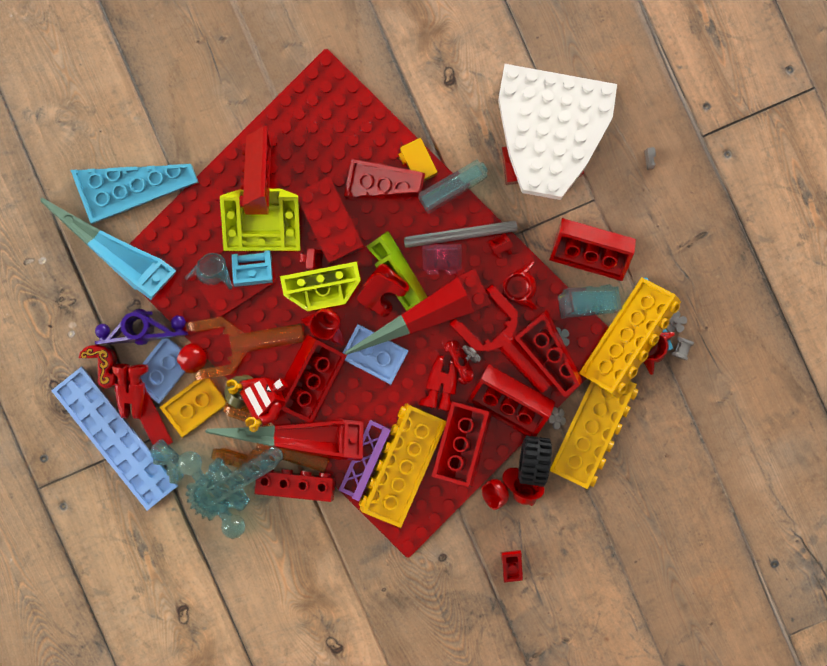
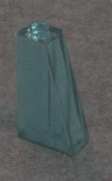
(452, 186)

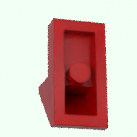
(512, 566)

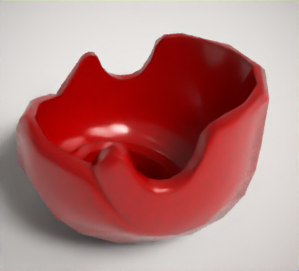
(192, 358)
(495, 494)

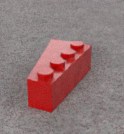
(549, 352)

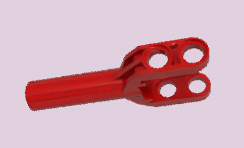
(506, 343)

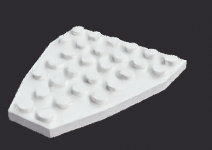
(552, 126)

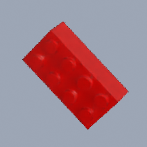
(329, 220)

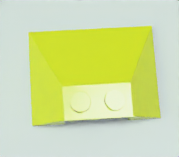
(261, 232)

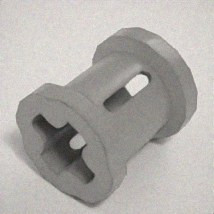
(682, 348)

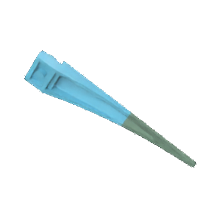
(135, 266)

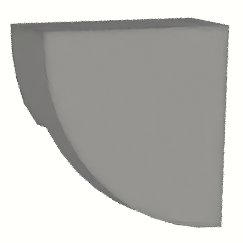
(650, 153)

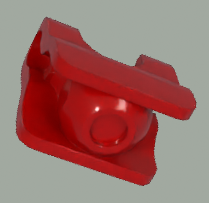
(379, 282)

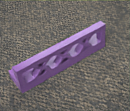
(371, 463)

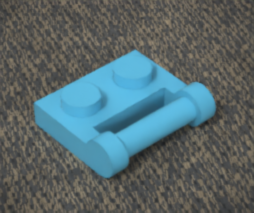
(252, 273)

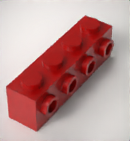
(297, 485)

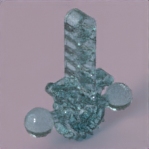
(224, 498)

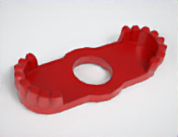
(465, 371)

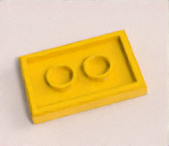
(193, 406)

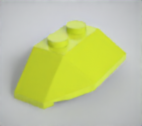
(321, 286)

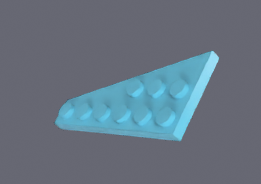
(124, 188)

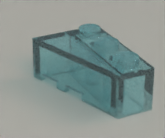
(589, 301)

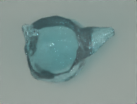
(211, 270)

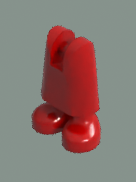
(441, 382)
(130, 391)

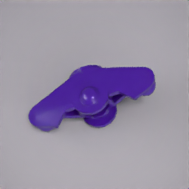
(126, 327)

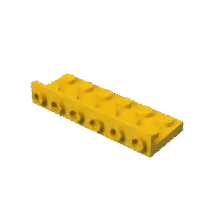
(630, 337)
(592, 434)
(402, 465)

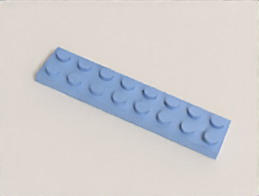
(114, 437)

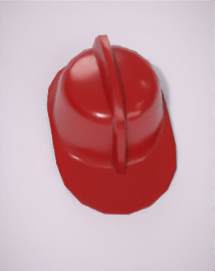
(522, 493)

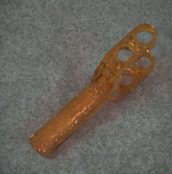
(244, 342)
(237, 459)

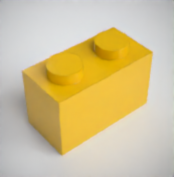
(417, 158)

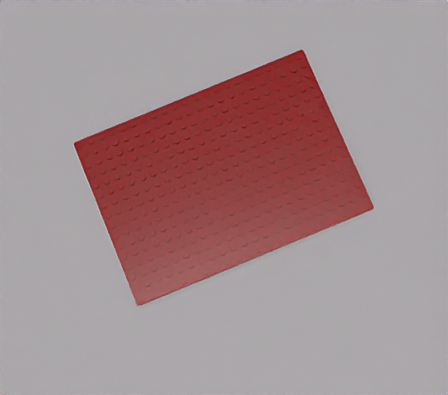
(315, 134)

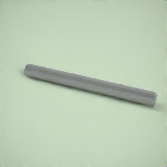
(459, 234)

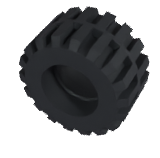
(535, 461)

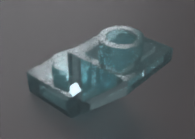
(165, 455)

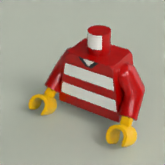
(262, 399)

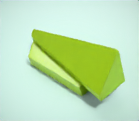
(388, 253)

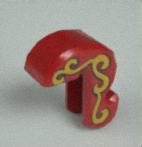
(106, 359)

